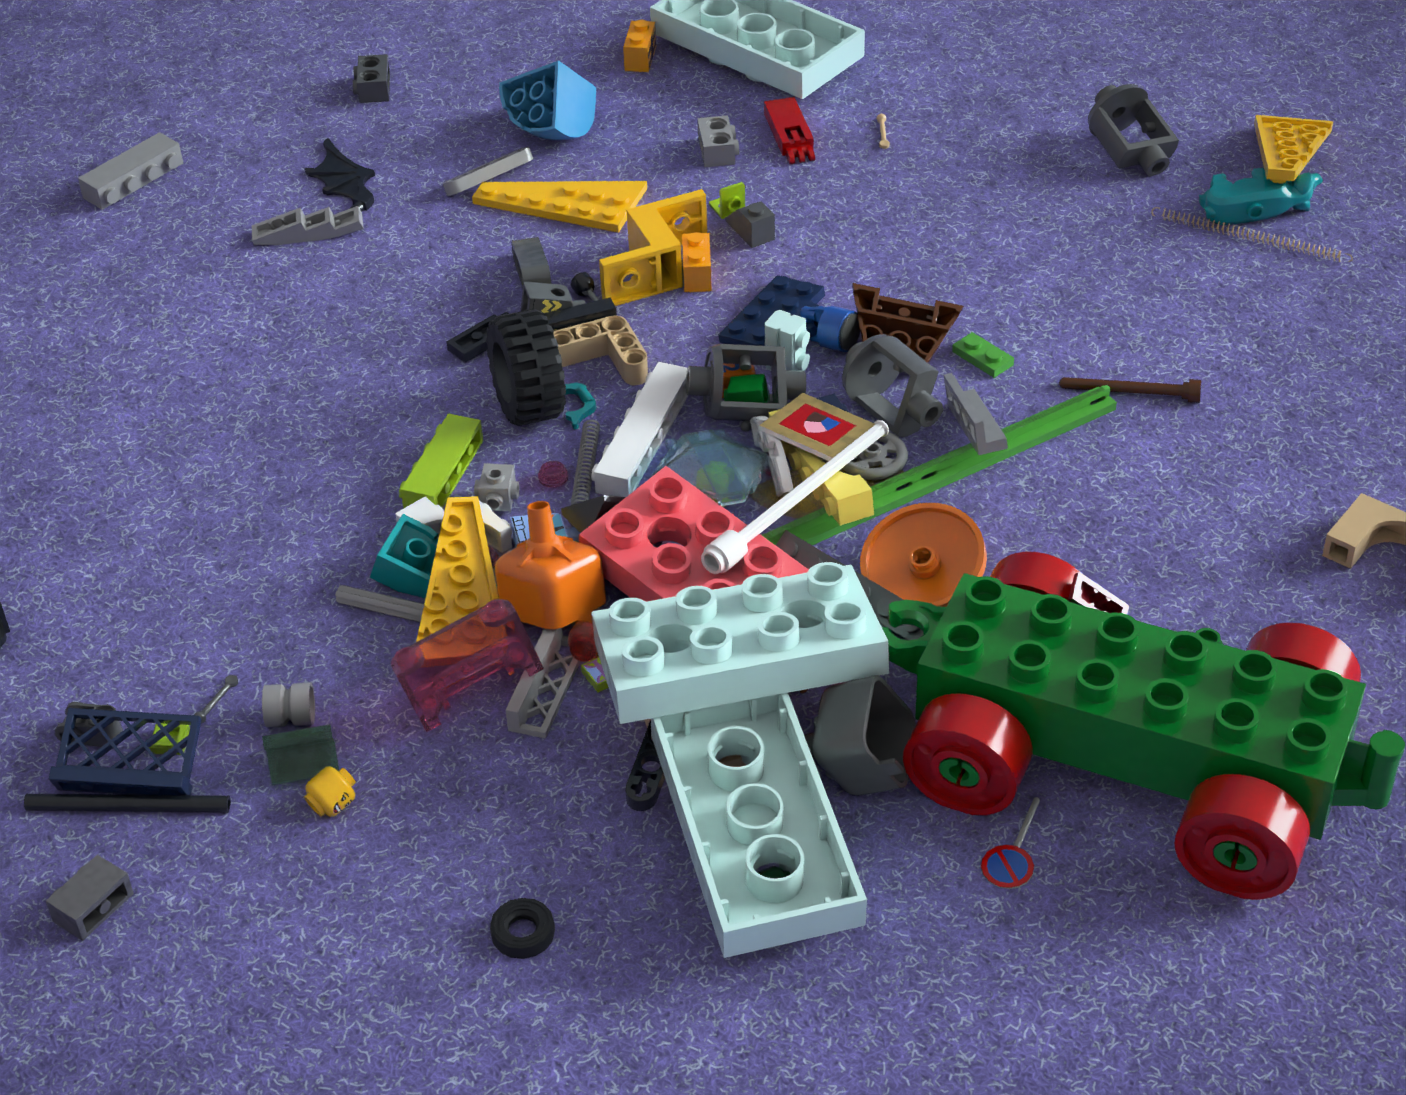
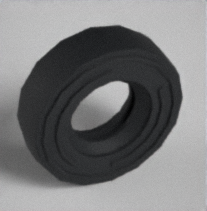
(522, 946)

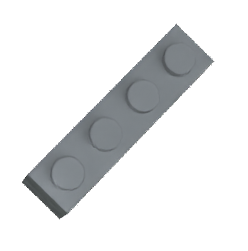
(130, 170)

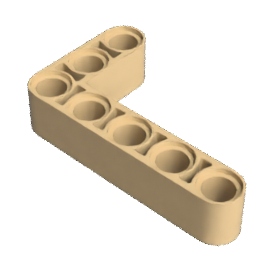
(605, 337)

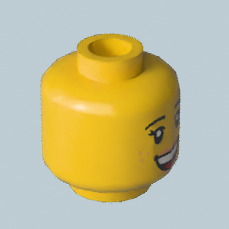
(330, 791)

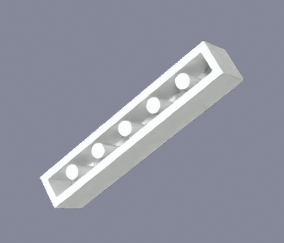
(641, 431)

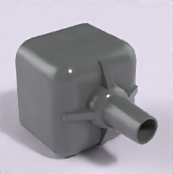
(862, 736)

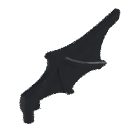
(343, 177)

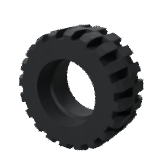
(526, 367)

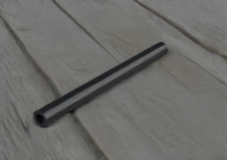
(127, 803)

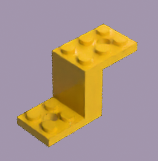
(653, 248)

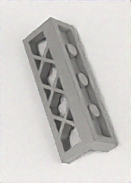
(974, 418)
(528, 688)

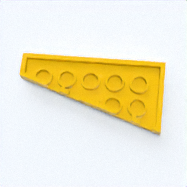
(1288, 144)
(575, 202)
(461, 568)

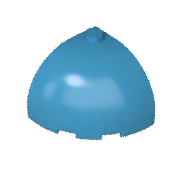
(550, 102)

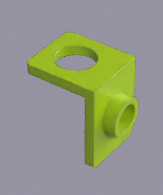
(730, 200)

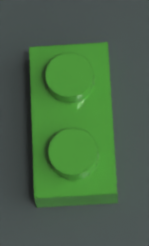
(983, 354)

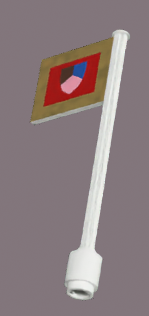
(816, 429)

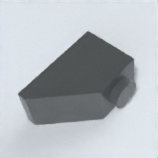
(753, 224)

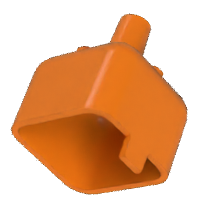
(550, 575)

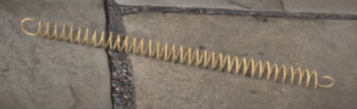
(1257, 237)

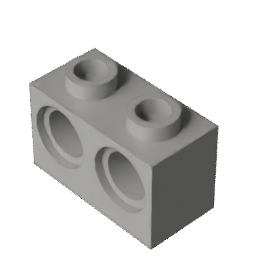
(717, 141)

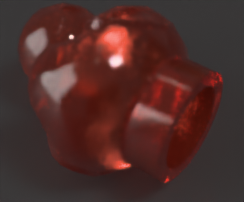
(582, 641)

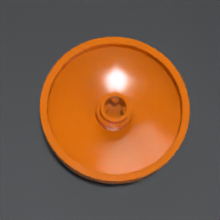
(923, 552)

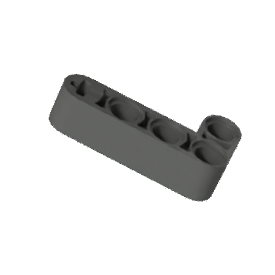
(530, 261)

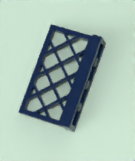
(116, 778)

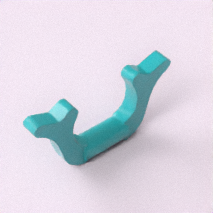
(589, 403)

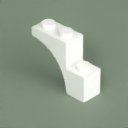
(497, 530)

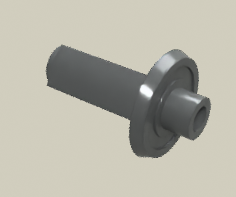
(1119, 108)
(872, 369)
(708, 380)

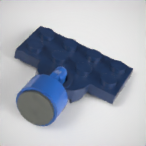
(829, 326)

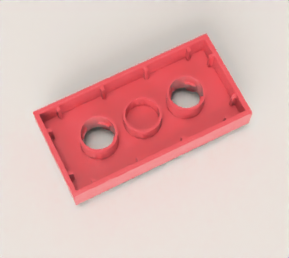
(678, 512)

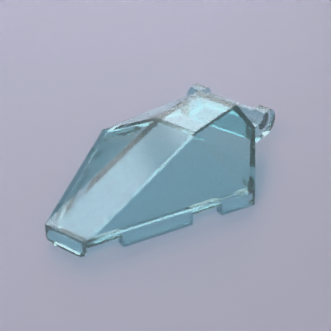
(716, 465)

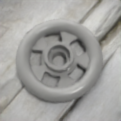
(876, 455)

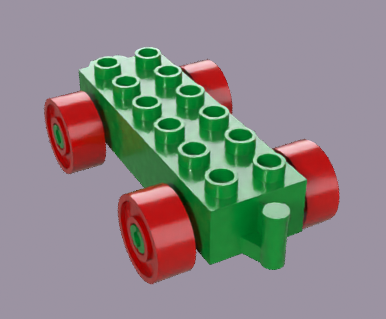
(1238, 733)

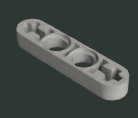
(487, 171)

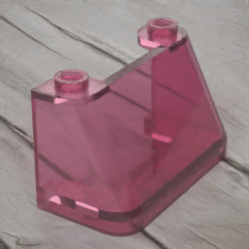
(462, 656)

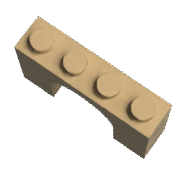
(1363, 526)

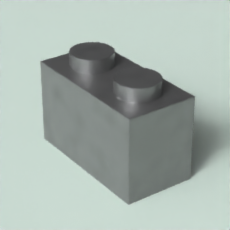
(89, 897)

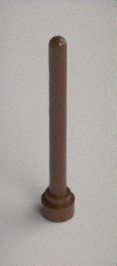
(1188, 390)

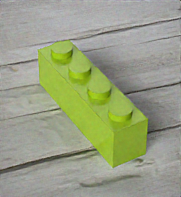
(443, 461)

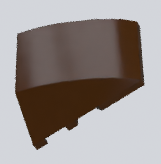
(914, 324)

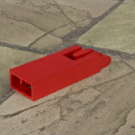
(784, 115)

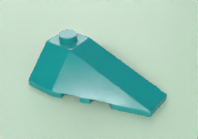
(407, 557)

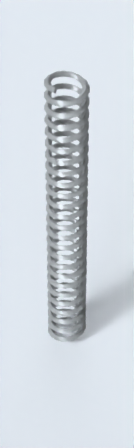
(576, 487)

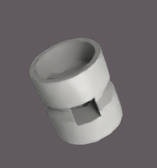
(291, 704)

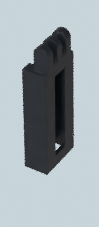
(581, 313)

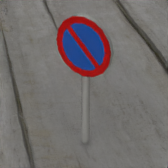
(1009, 864)

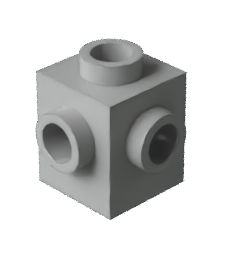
(497, 486)

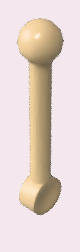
(884, 144)

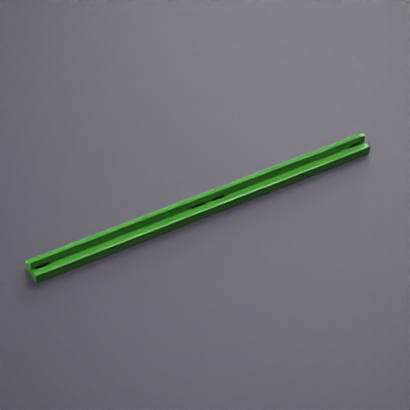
(958, 464)

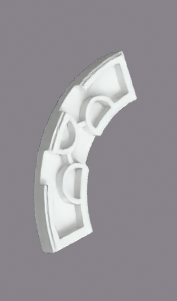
(776, 459)

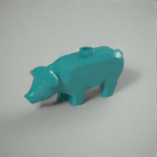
(1256, 197)

